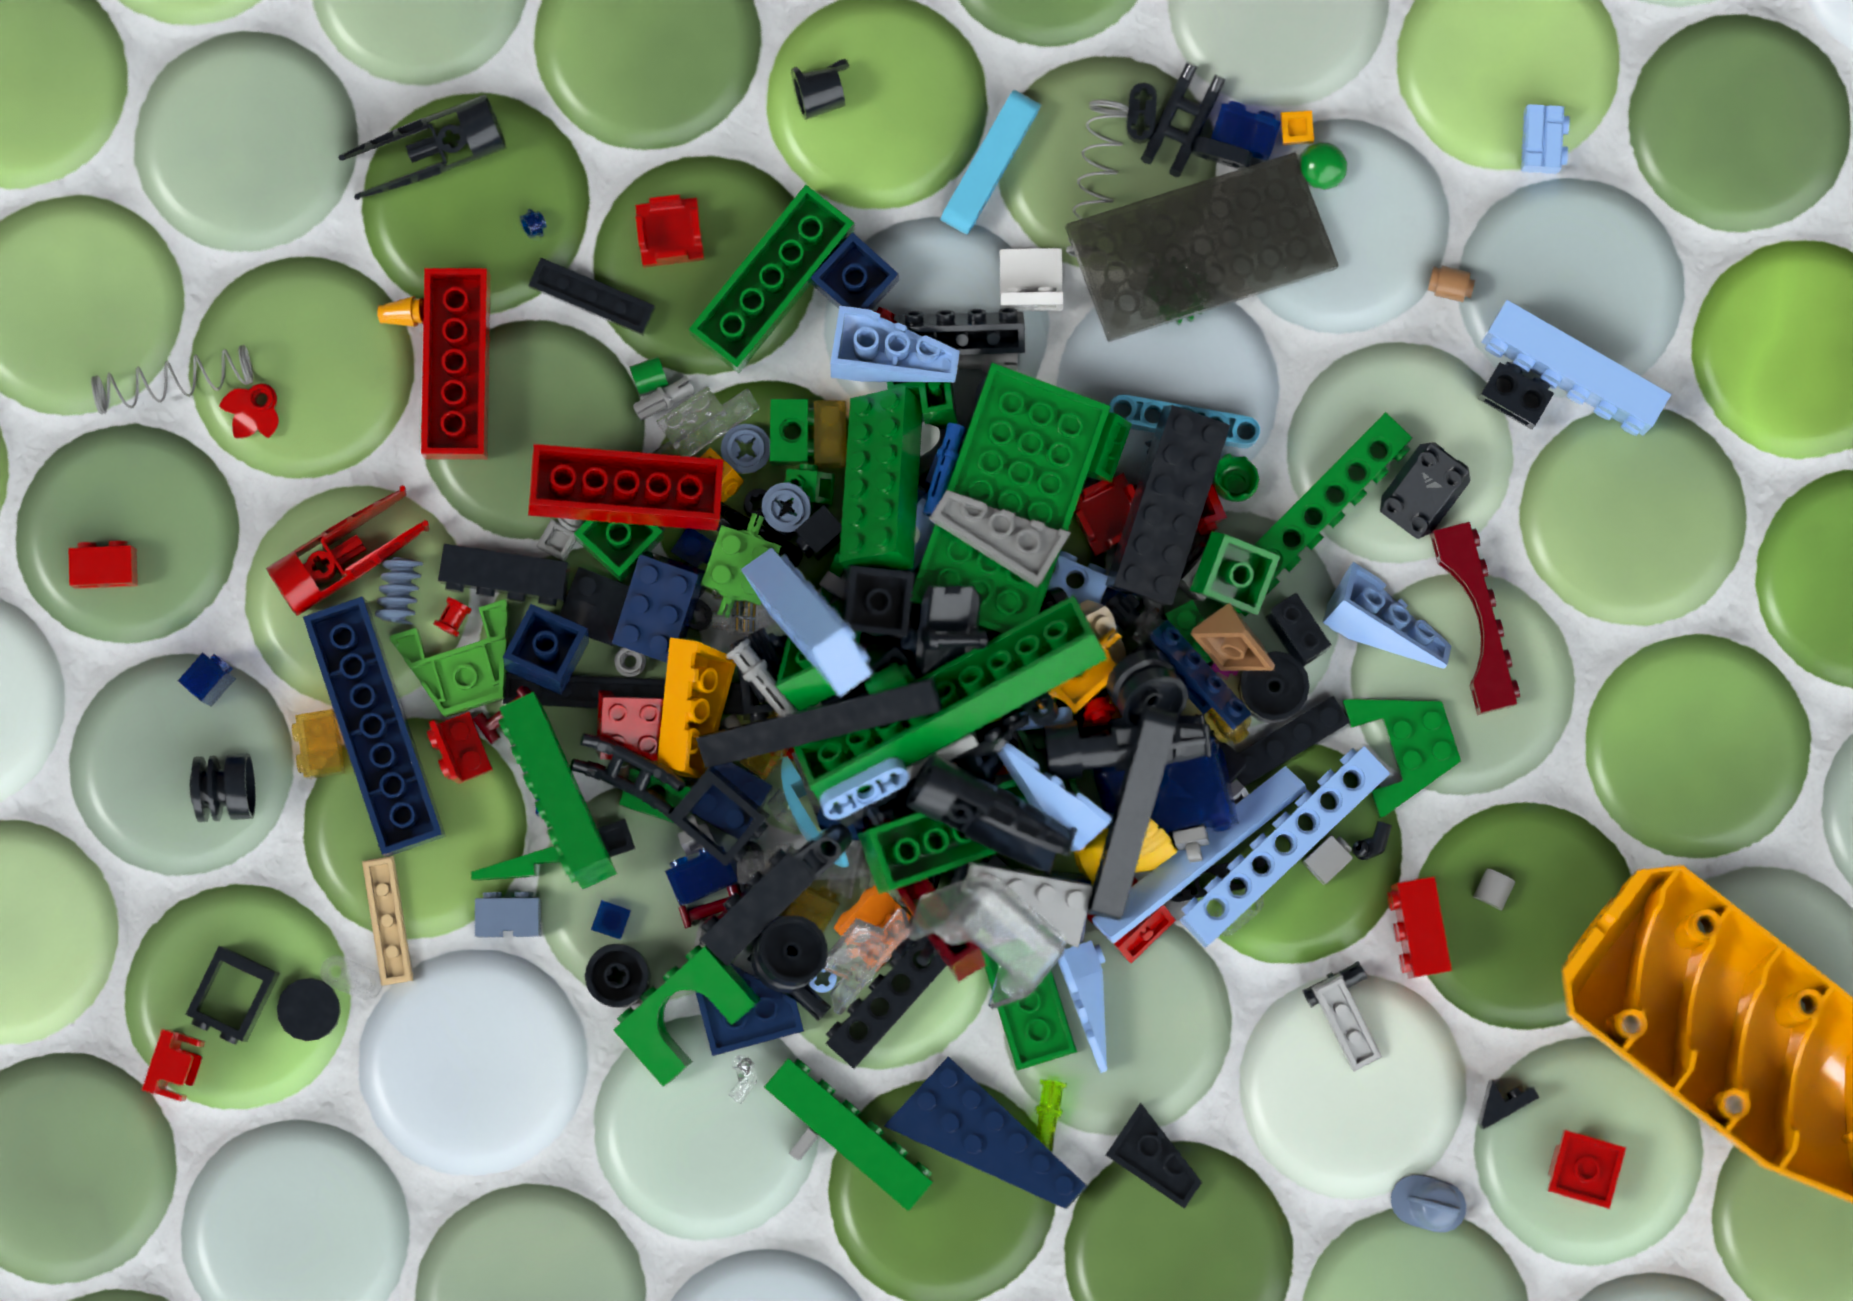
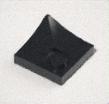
(595, 604)

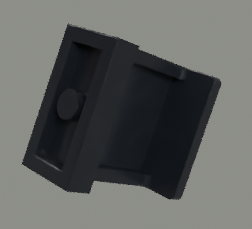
(1298, 630)

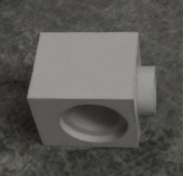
(1328, 859)

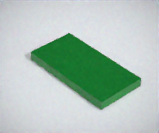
(1035, 1024)

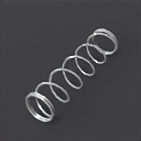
(1120, 112)
(100, 398)

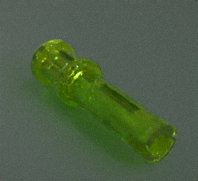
(1049, 1111)

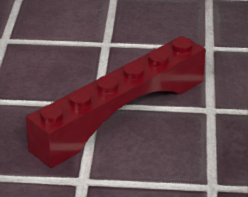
(1458, 555)
(961, 958)

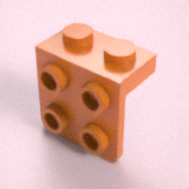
(871, 908)

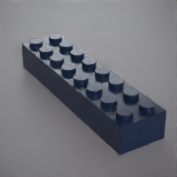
(374, 726)

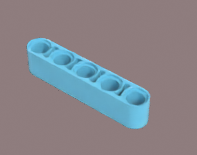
(990, 162)
(1140, 405)

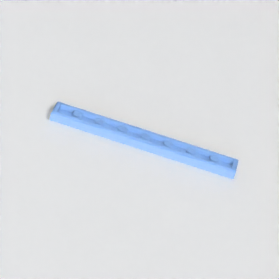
(1178, 871)

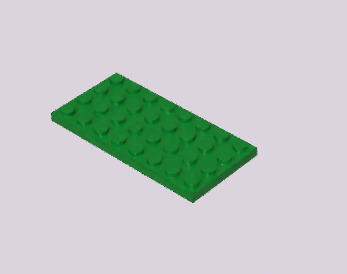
(1023, 456)

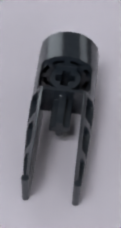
(476, 127)
(1079, 749)
(988, 814)

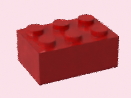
(1419, 928)

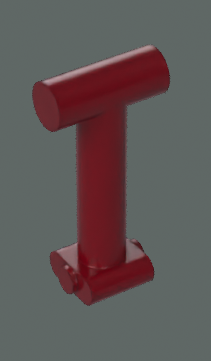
(489, 726)
(707, 909)

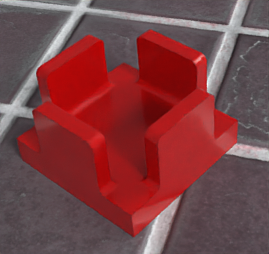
(669, 231)
(1103, 512)
(172, 1064)
(1585, 1169)

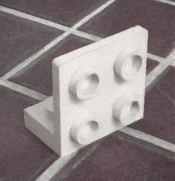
(1031, 279)

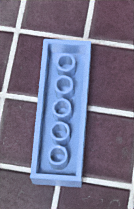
(1575, 369)
(808, 620)

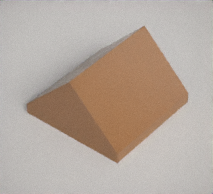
(1231, 642)

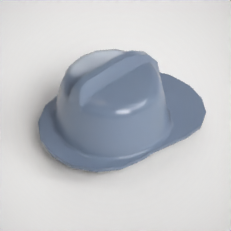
(1428, 1203)

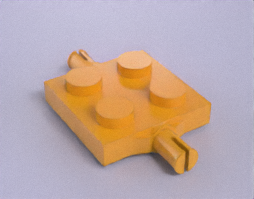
(1086, 685)

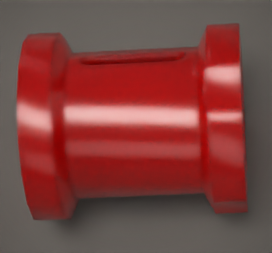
(452, 617)

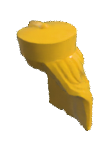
(1155, 850)

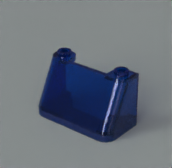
(1187, 796)

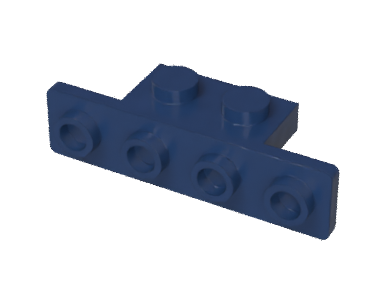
(1202, 684)

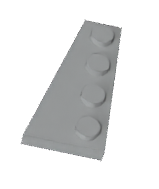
(1009, 540)
(1055, 899)

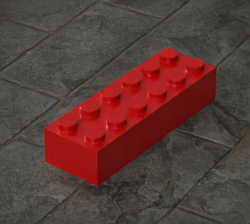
(455, 363)
(625, 487)

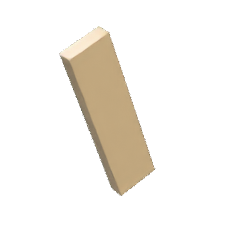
(387, 920)

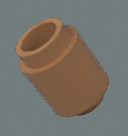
(1451, 283)

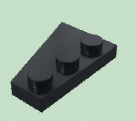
(1153, 1158)

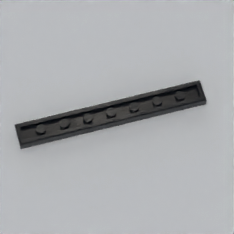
(584, 691)
(819, 723)

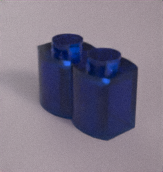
(1246, 129)

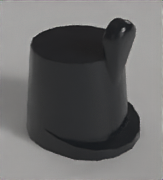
(819, 89)

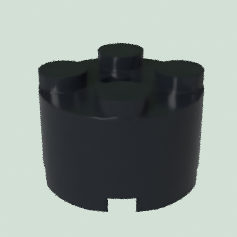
(601, 968)

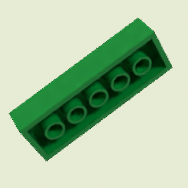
(771, 279)
(881, 480)
(558, 792)
(919, 848)

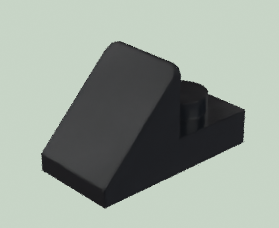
(1496, 1108)

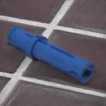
(945, 465)

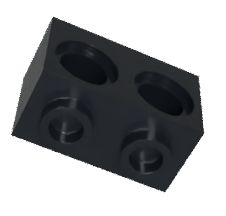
(1512, 402)

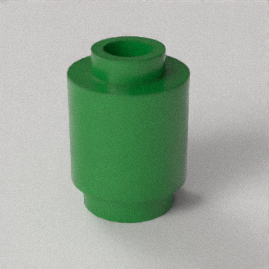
(888, 678)

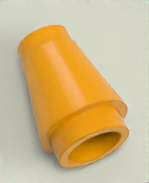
(402, 312)

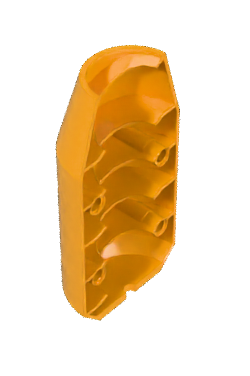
(1722, 1022)

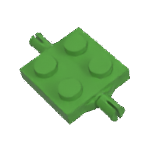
(730, 554)

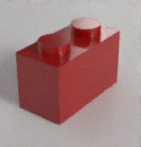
(102, 566)

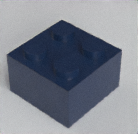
(854, 276)
(546, 649)
(723, 812)

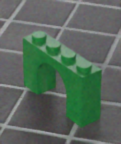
(645, 1028)

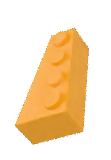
(692, 703)

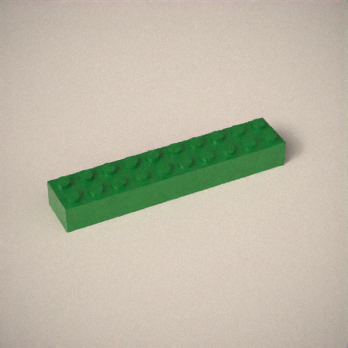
(971, 693)

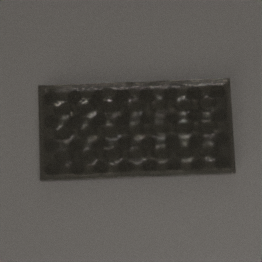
(1201, 246)

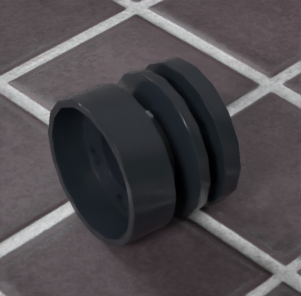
(219, 788)

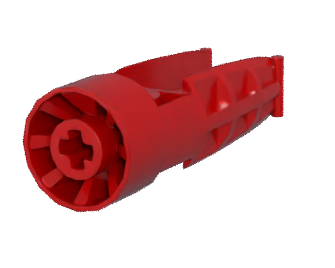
(298, 580)

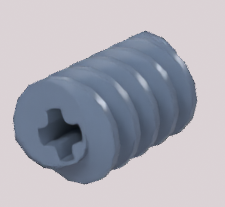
(398, 590)

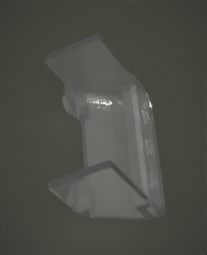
(1000, 925)

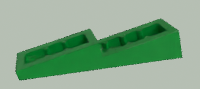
(518, 867)

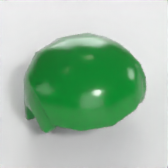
(1323, 165)
(1235, 478)

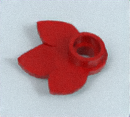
(248, 414)

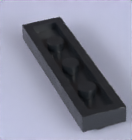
(591, 296)
(1292, 739)

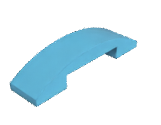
(793, 790)

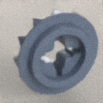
(746, 433)
(773, 508)

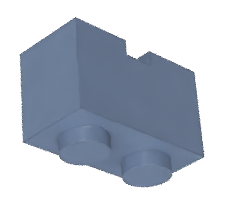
(501, 914)

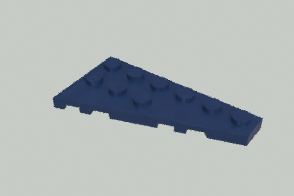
(969, 1125)

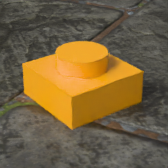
(1297, 127)

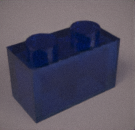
(208, 678)
(699, 877)

